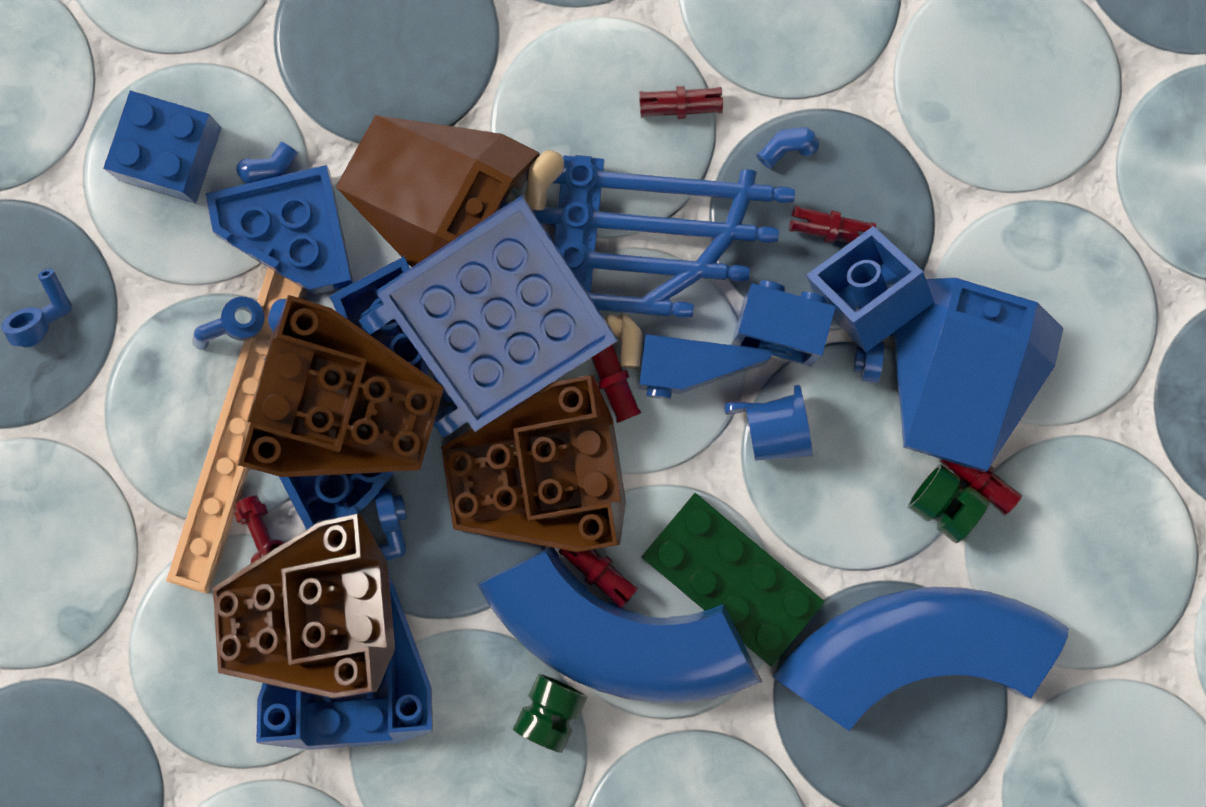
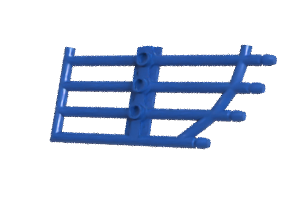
(579, 219)

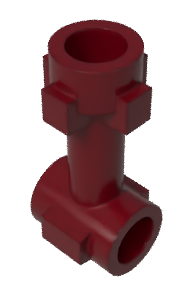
(251, 512)

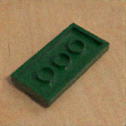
(723, 566)

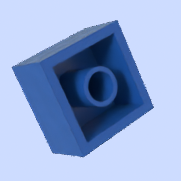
(162, 147)
(871, 287)
(784, 323)

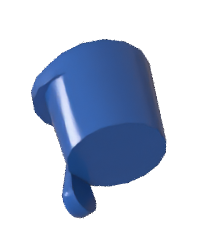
(777, 426)

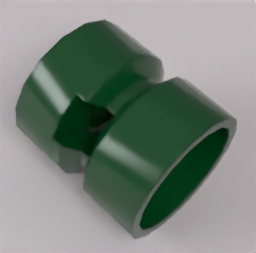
(936, 495)
(550, 712)

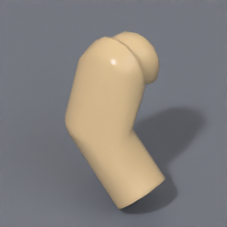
(541, 176)
(630, 337)

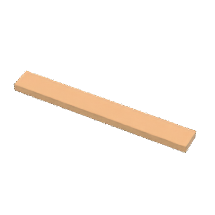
(221, 477)

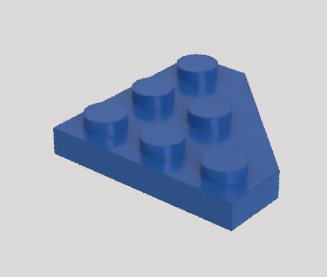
(287, 226)

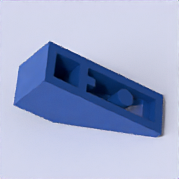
(685, 364)

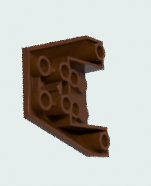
(431, 181)
(335, 401)
(541, 471)
(310, 613)

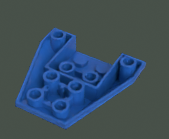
(971, 370)
(389, 716)

